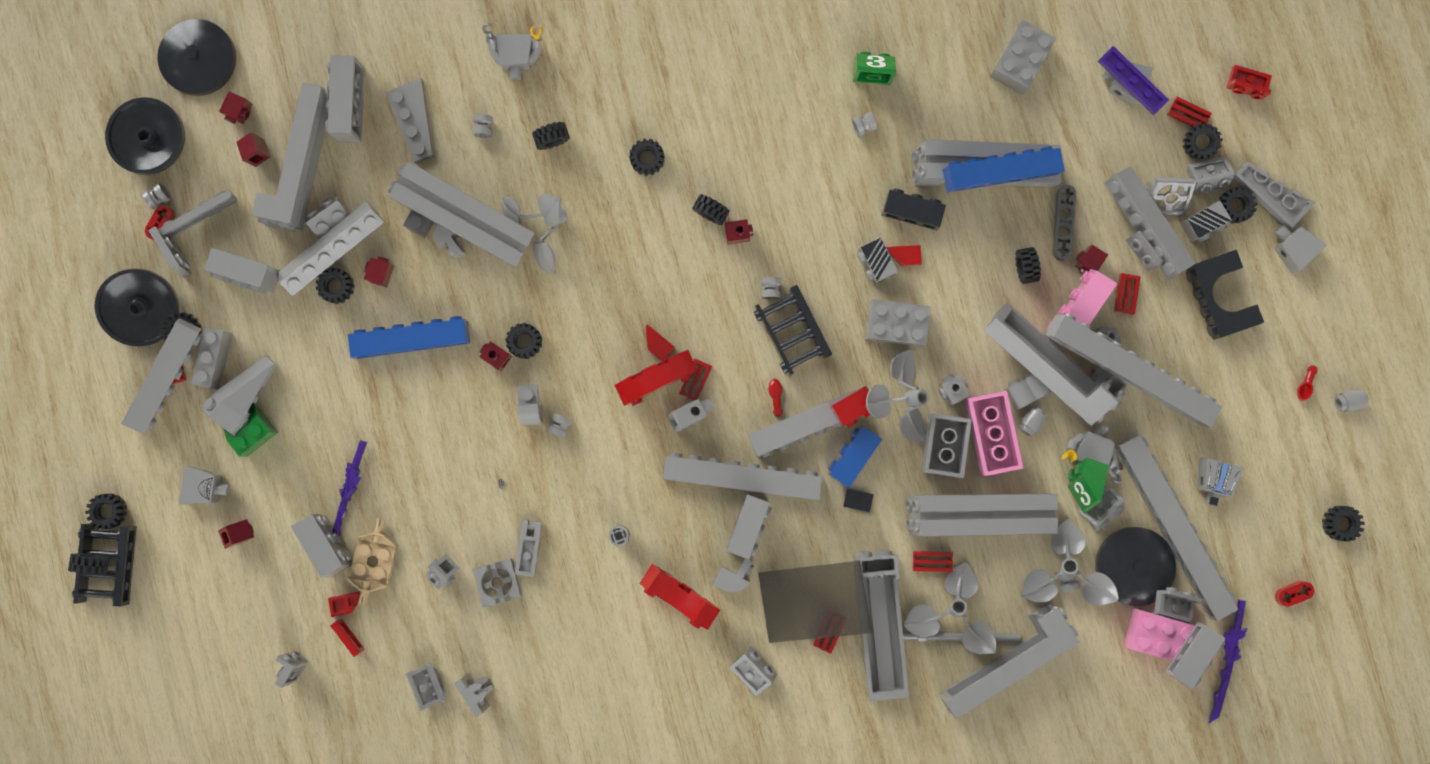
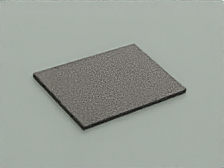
(815, 602)

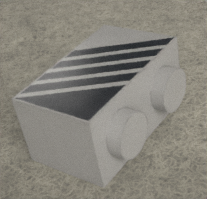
(1204, 222)
(877, 261)

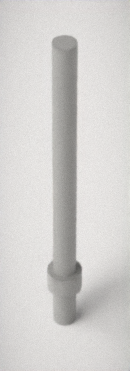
(958, 637)

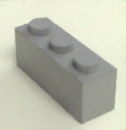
(211, 358)
(1195, 655)

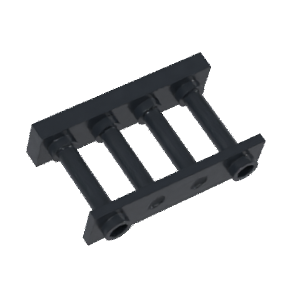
(803, 314)
(124, 566)

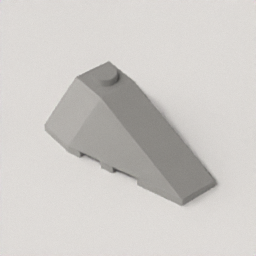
(232, 401)

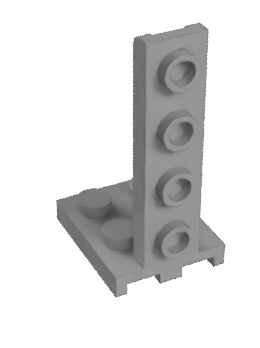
(187, 220)

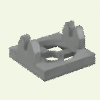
(1185, 196)
(485, 598)
(474, 693)

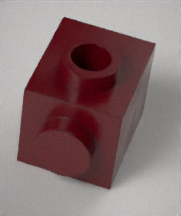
(235, 108)
(253, 149)
(738, 231)
(1089, 259)
(378, 271)
(495, 356)
(236, 533)

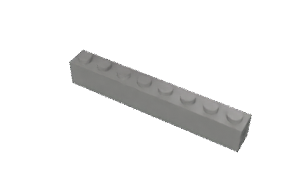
(742, 477)

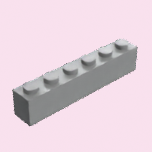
(1149, 219)
(329, 248)
(161, 376)
(795, 428)

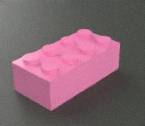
(1088, 297)
(993, 433)
(1156, 634)

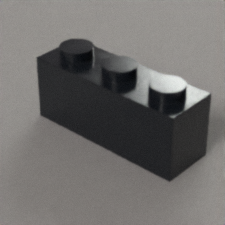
(913, 209)

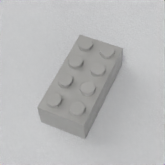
(345, 99)

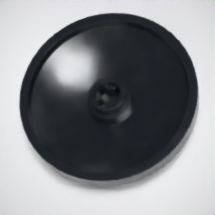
(196, 57)
(145, 136)
(135, 306)
(1137, 564)

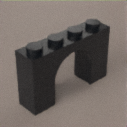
(1219, 321)

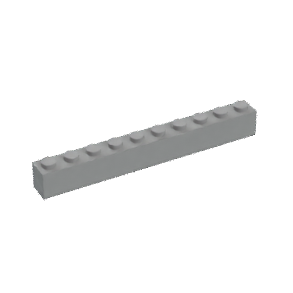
(1133, 370)
(1176, 528)

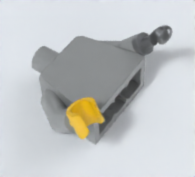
(514, 51)
(1094, 447)

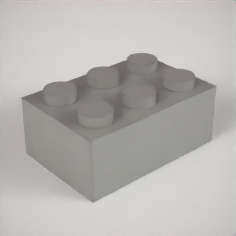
(1023, 57)
(241, 271)
(897, 323)
(946, 445)
(748, 527)
(322, 545)

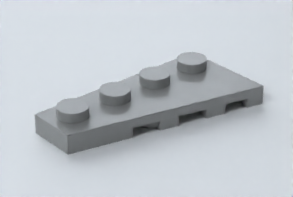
(411, 114)
(1280, 201)

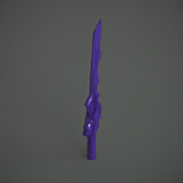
(352, 480)
(1231, 655)

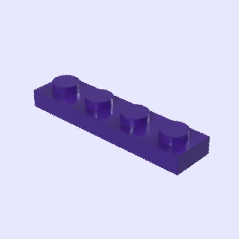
(1133, 80)

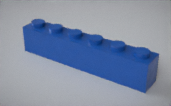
(1003, 170)
(408, 338)

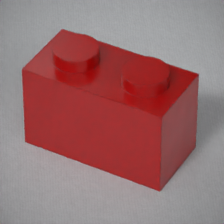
(851, 408)

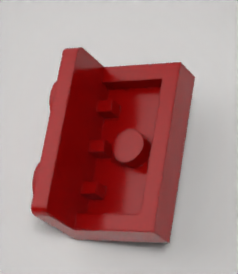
(1249, 82)

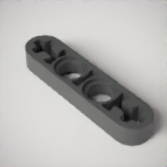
(1064, 222)

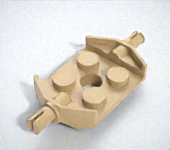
(362, 574)

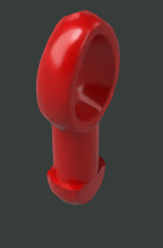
(1306, 389)
(775, 391)

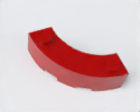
(656, 377)
(681, 597)

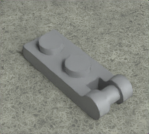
(528, 548)

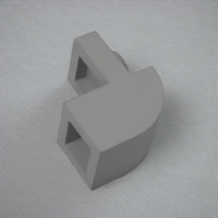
(445, 237)
(529, 407)
(731, 581)

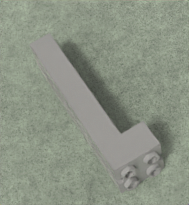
(935, 155)
(299, 169)
(460, 213)
(1054, 368)
(982, 514)
(1052, 639)
(885, 645)

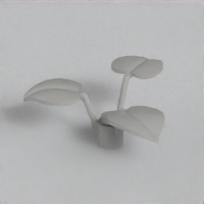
(553, 215)
(878, 399)
(1069, 540)
(962, 583)

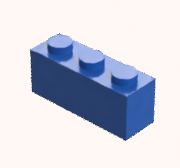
(854, 456)

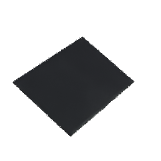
(858, 500)

